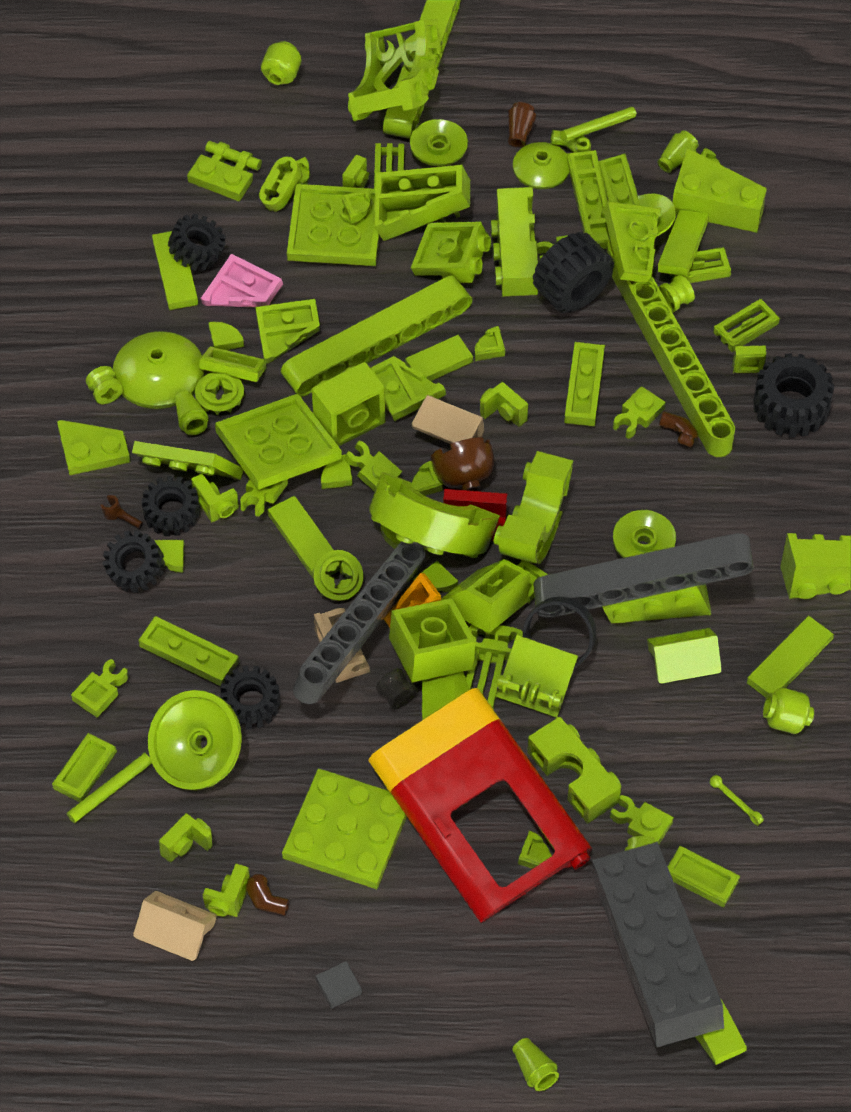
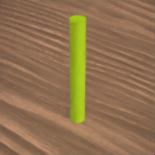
(598, 124)
(109, 788)

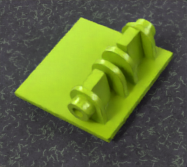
(536, 676)

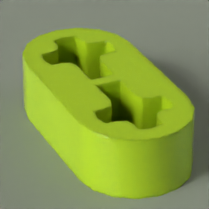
(280, 184)
(496, 641)

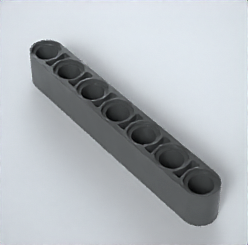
(647, 574)
(358, 622)

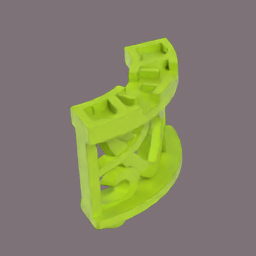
(412, 90)

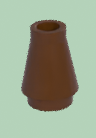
(520, 120)

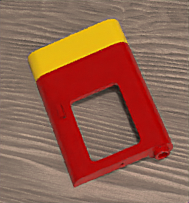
(451, 762)

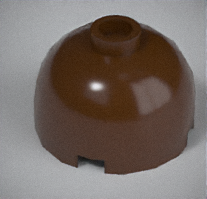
(465, 464)

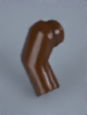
(681, 425)
(262, 897)

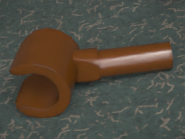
(115, 512)

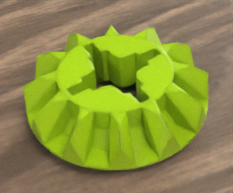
(209, 386)
(349, 567)

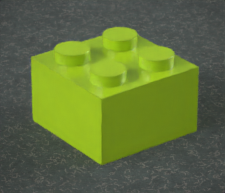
(350, 403)
(432, 640)

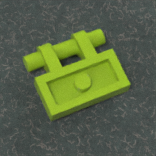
(221, 177)

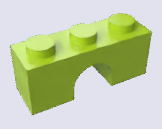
(560, 747)

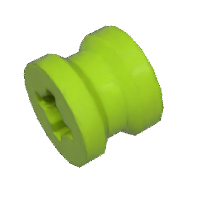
(677, 292)
(104, 385)

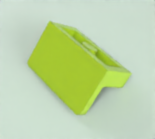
(685, 655)

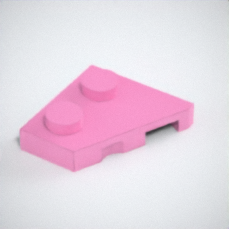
(241, 285)

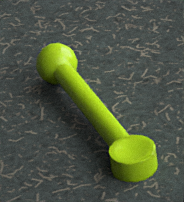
(756, 817)

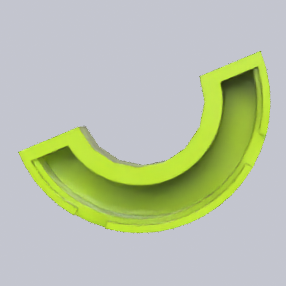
(431, 522)
(534, 523)

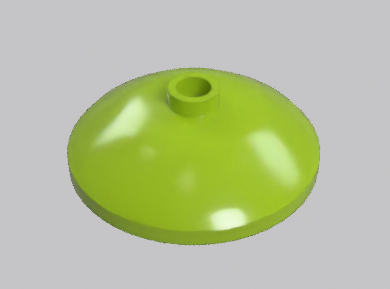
(153, 381)
(177, 738)

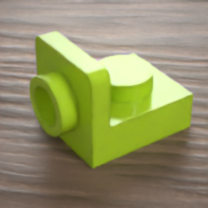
(507, 402)
(212, 502)
(181, 836)
(231, 895)

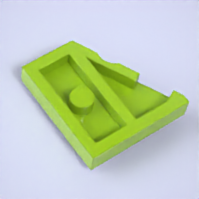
(286, 326)
(404, 387)
(91, 447)

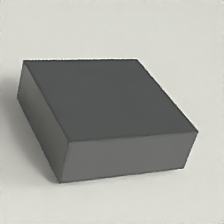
(338, 984)

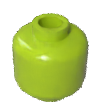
(281, 62)
(788, 710)

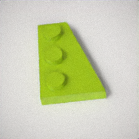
(632, 239)

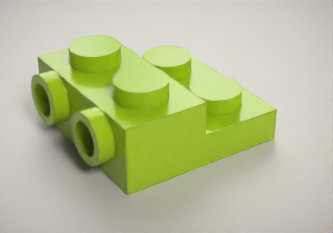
(452, 250)

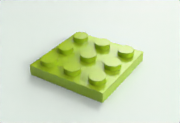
(323, 230)
(278, 441)
(345, 829)

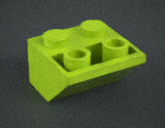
(491, 594)

